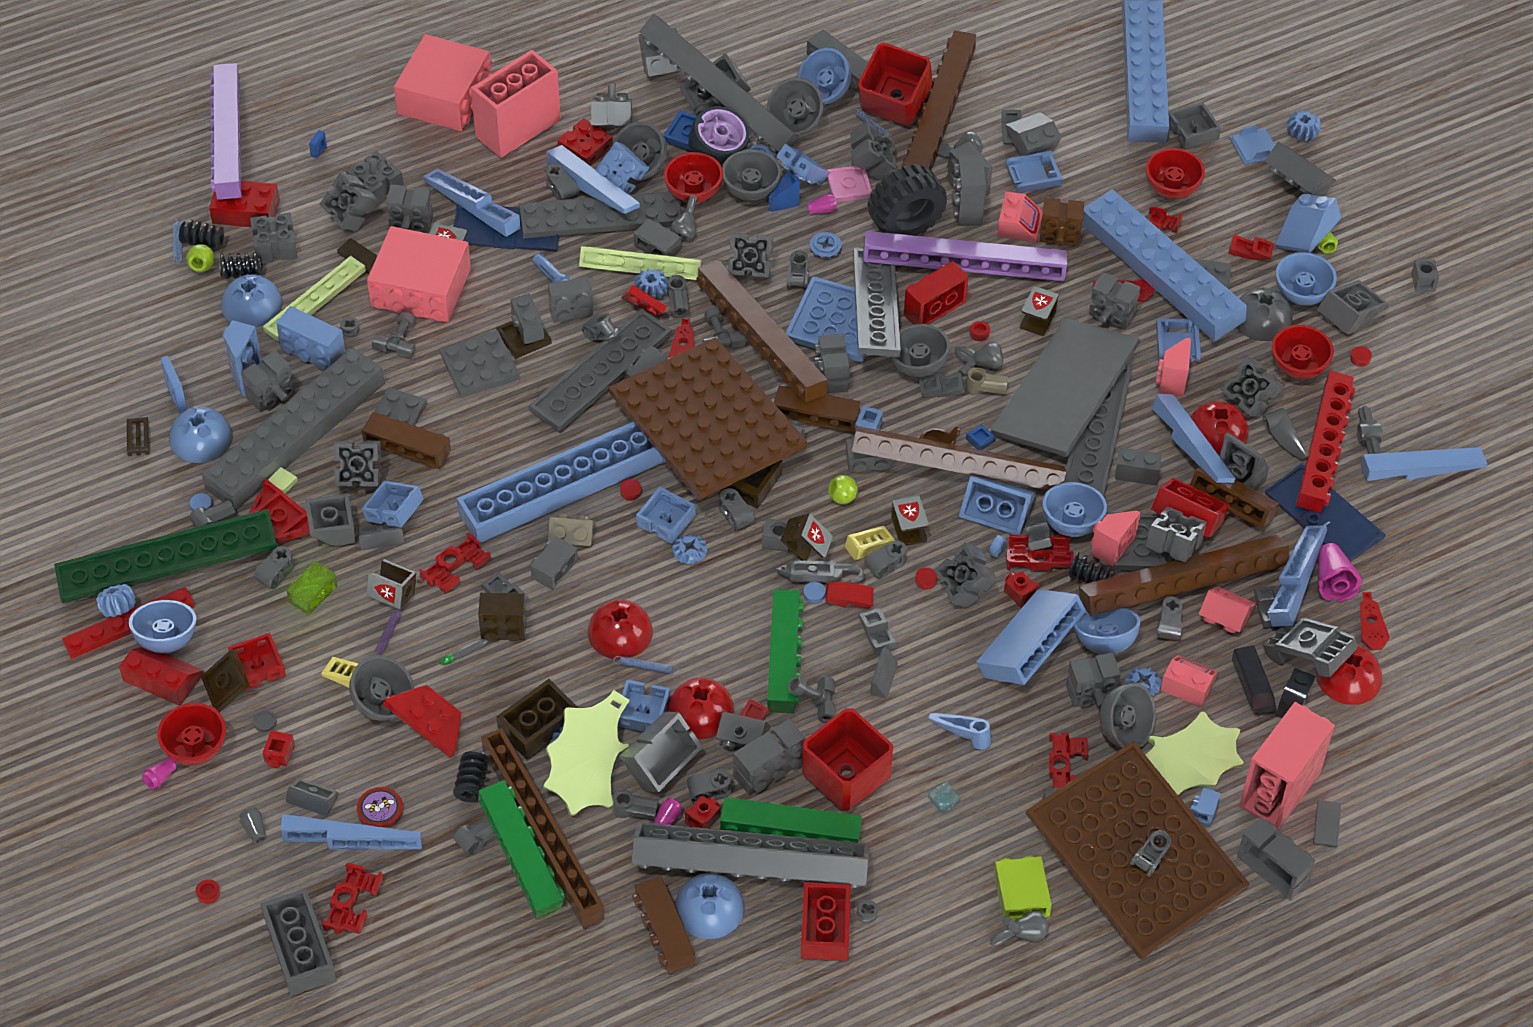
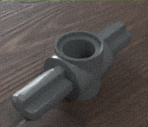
(1369, 431)

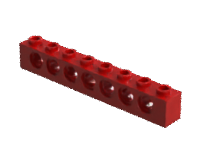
(1325, 441)

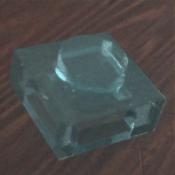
(944, 797)

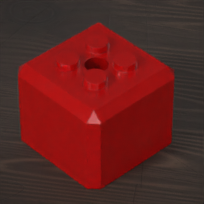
(892, 72)
(851, 745)

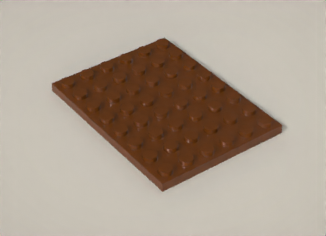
(707, 418)
(1102, 824)

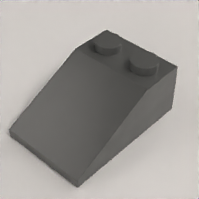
(695, 95)
(1351, 306)
(1244, 462)

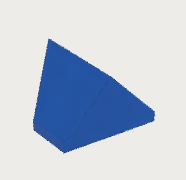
(785, 194)

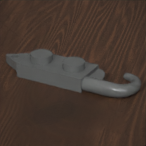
(819, 571)

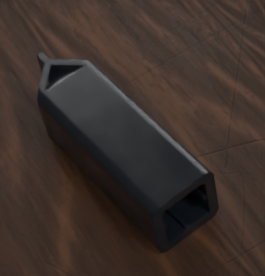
(1253, 679)

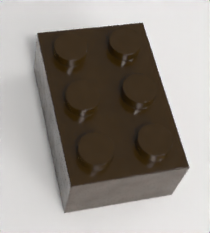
(535, 718)

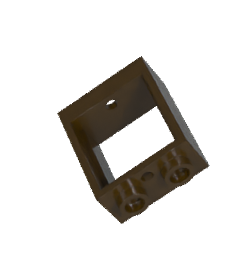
(755, 496)

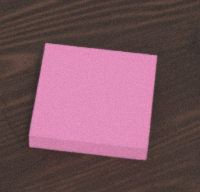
(849, 184)

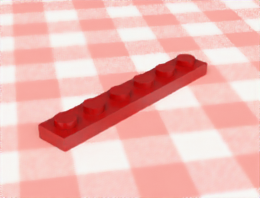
(114, 627)

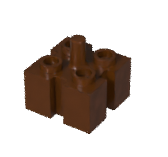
(1061, 222)

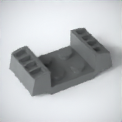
(1314, 642)

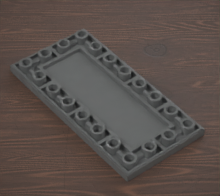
(1065, 387)

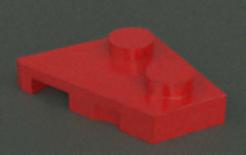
(644, 301)

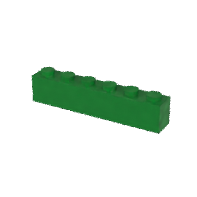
(784, 649)
(788, 820)
(520, 849)

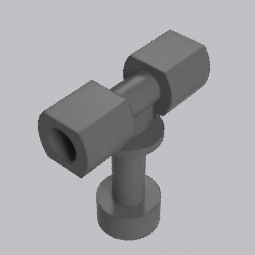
(734, 339)
(396, 341)
(820, 696)

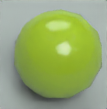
(200, 258)
(843, 489)

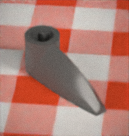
(1284, 432)

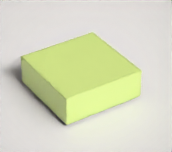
(283, 480)

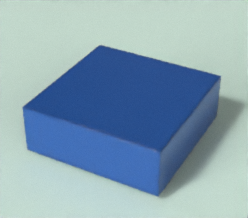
(317, 144)
(980, 437)

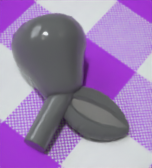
(970, 136)
(685, 224)
(987, 356)
(1031, 926)

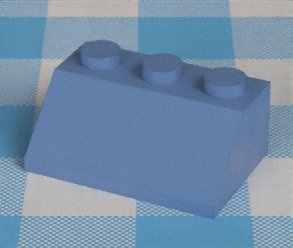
(241, 349)
(996, 504)

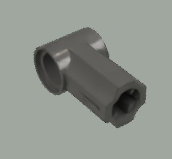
(677, 296)
(219, 512)
(636, 805)
(473, 838)

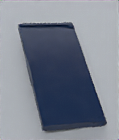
(484, 235)
(1344, 523)

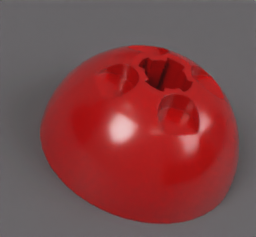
(1174, 173)
(693, 175)
(1302, 351)
(1217, 419)
(620, 629)
(1355, 680)
(701, 705)
(192, 733)

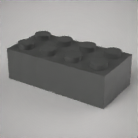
(298, 942)

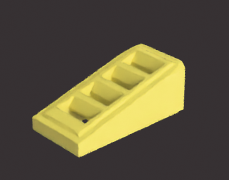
(856, 547)
(339, 678)

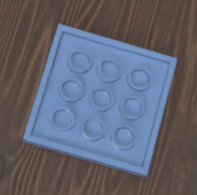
(826, 310)

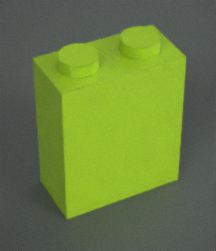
(1022, 886)

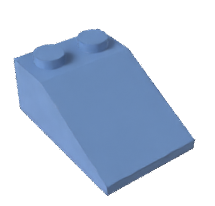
(1308, 222)

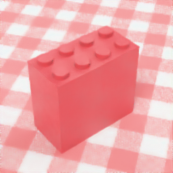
(439, 82)
(516, 103)
(419, 274)
(1286, 765)

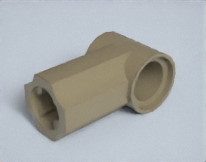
(979, 381)

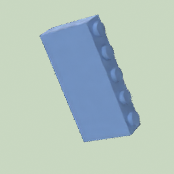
(1031, 636)

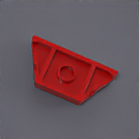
(286, 515)
(429, 716)

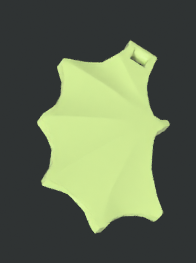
(1195, 754)
(586, 755)

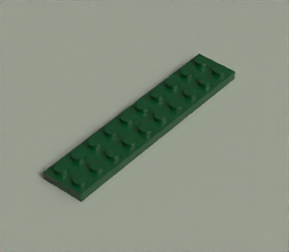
(165, 555)

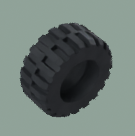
(907, 201)

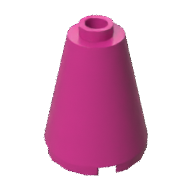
(1336, 574)

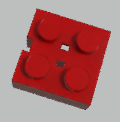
(591, 147)
(256, 653)

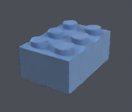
(310, 338)

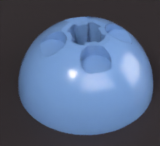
(828, 72)
(1305, 278)
(251, 300)
(200, 435)
(1073, 508)
(163, 625)
(1108, 631)
(709, 906)

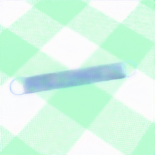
(872, 122)
(180, 245)
(646, 666)

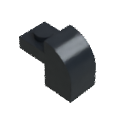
(1295, 691)

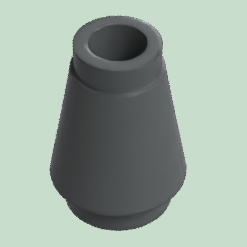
(252, 822)

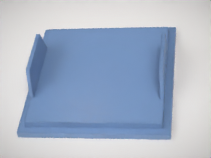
(1252, 144)

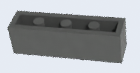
(826, 40)

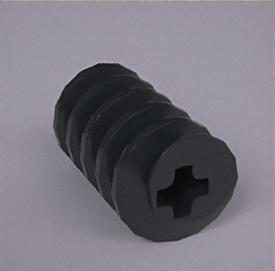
(201, 235)
(239, 265)
(1088, 571)
(470, 776)

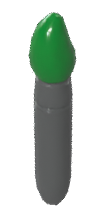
(450, 657)

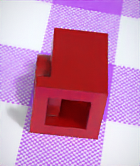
(1020, 587)
(278, 749)
(703, 813)

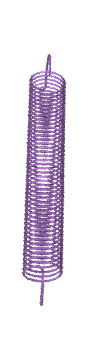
(387, 632)

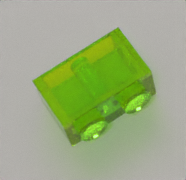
(311, 588)

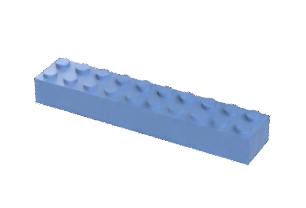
(1145, 71)
(1164, 265)
(557, 482)

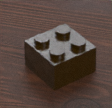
(502, 616)

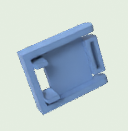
(1029, 174)
(1168, 339)

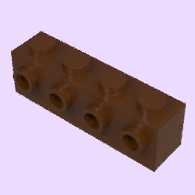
(824, 412)
(407, 440)
(1242, 499)
(664, 924)

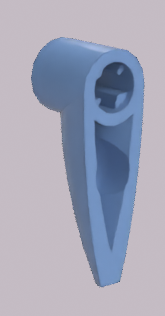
(967, 727)

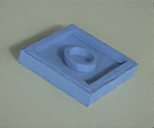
(173, 384)

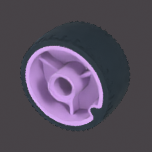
(718, 133)

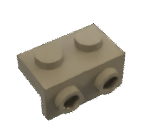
(574, 531)

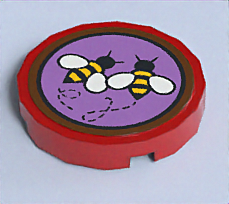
(379, 807)

